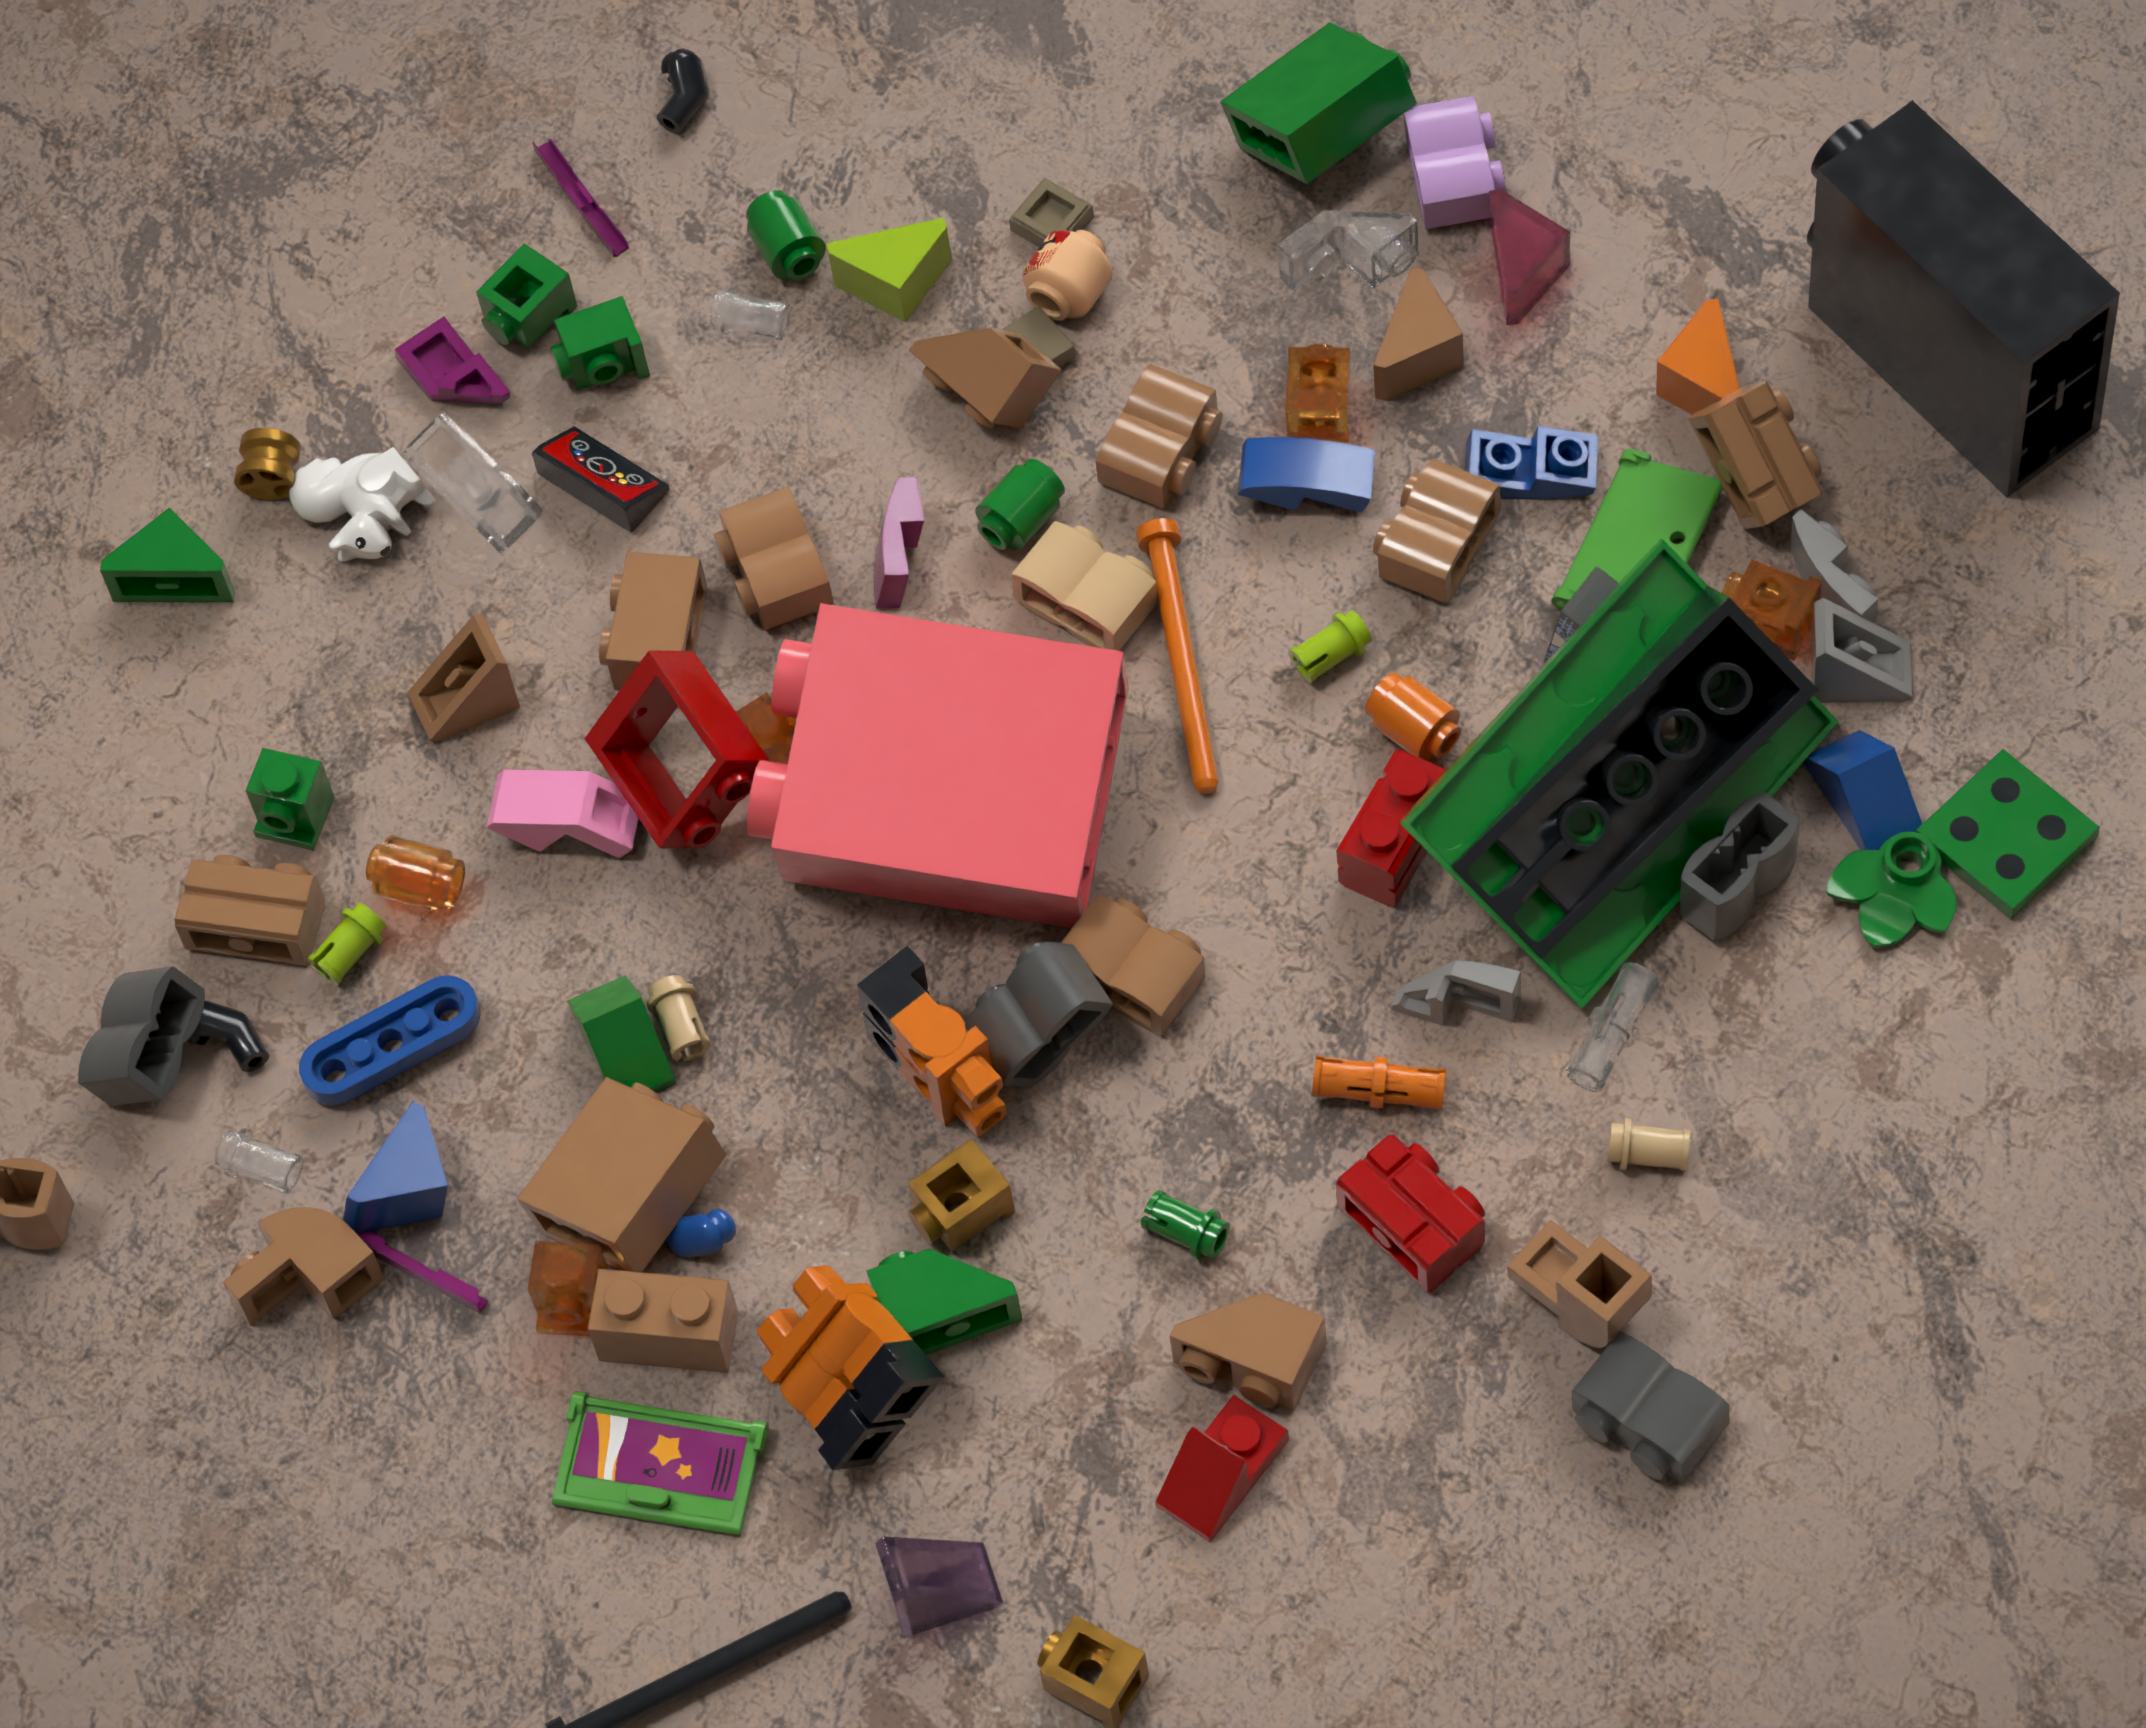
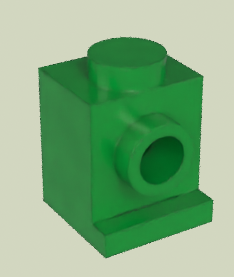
(525, 297)
(598, 345)
(289, 798)

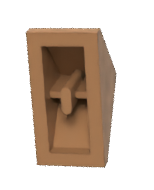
(1419, 341)
(464, 684)

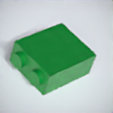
(1319, 102)

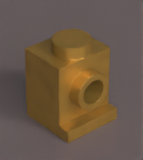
(963, 1178)
(1090, 1647)

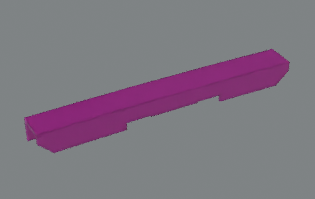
(581, 198)
(437, 1280)

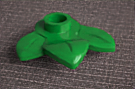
(1891, 897)

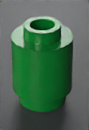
(784, 235)
(1019, 505)

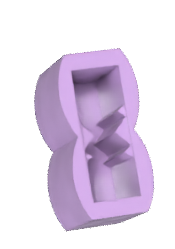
(1451, 161)

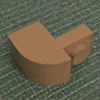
(308, 1250)
(1587, 1288)

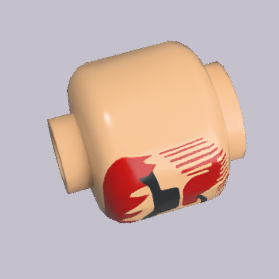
(1067, 274)

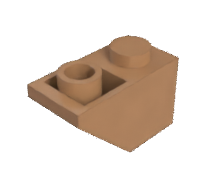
(990, 369)
(1253, 1345)

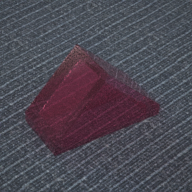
(1528, 253)

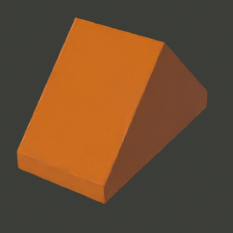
(1698, 363)

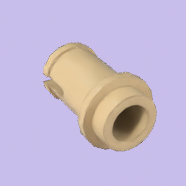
(674, 1004)
(1648, 1146)

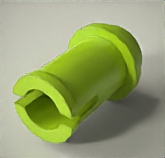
(1331, 645)
(347, 943)

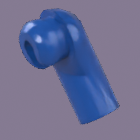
(701, 1234)

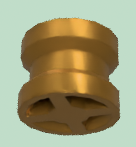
(267, 463)

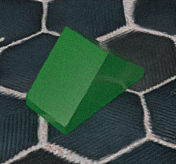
(166, 565)
(621, 1035)

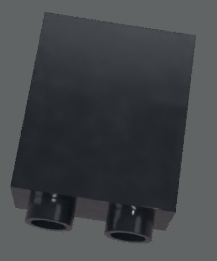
(1959, 295)

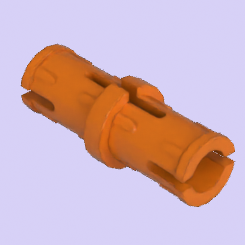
(1378, 1082)

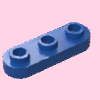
(407, 1018)

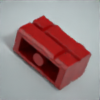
(1377, 851)
(1412, 1211)

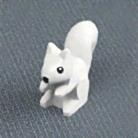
(369, 489)

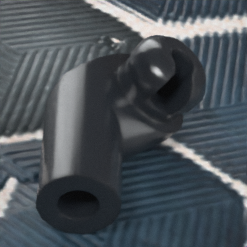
(689, 88)
(235, 1030)

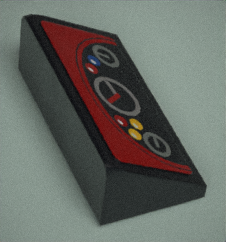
(599, 477)

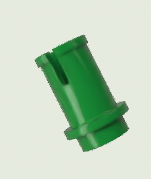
(1186, 1225)

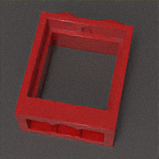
(636, 717)

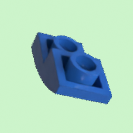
(1539, 467)
(1294, 468)

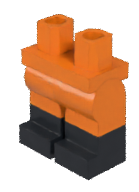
(931, 1044)
(846, 1367)

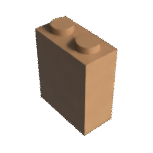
(623, 1174)

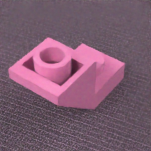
(547, 804)

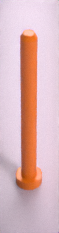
(1159, 539)

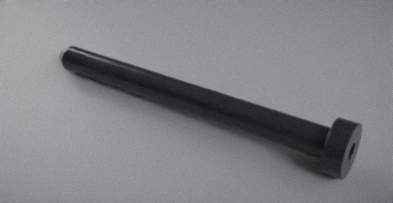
(714, 1665)

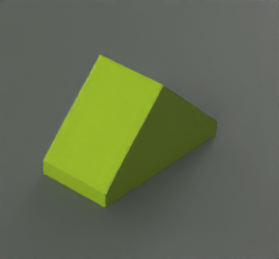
(892, 266)

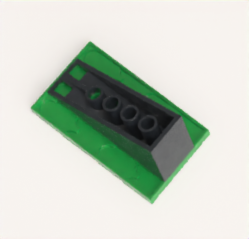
(1573, 803)

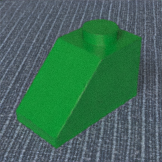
(943, 1298)

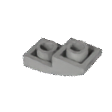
(1823, 554)

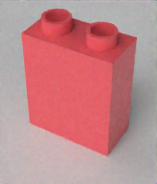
(942, 764)

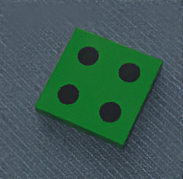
(2008, 833)

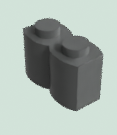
(1738, 867)
(1039, 1012)
(141, 1036)
(1649, 1408)

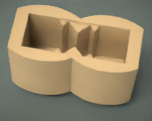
(1085, 587)

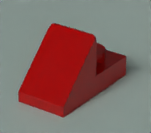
(1220, 1467)

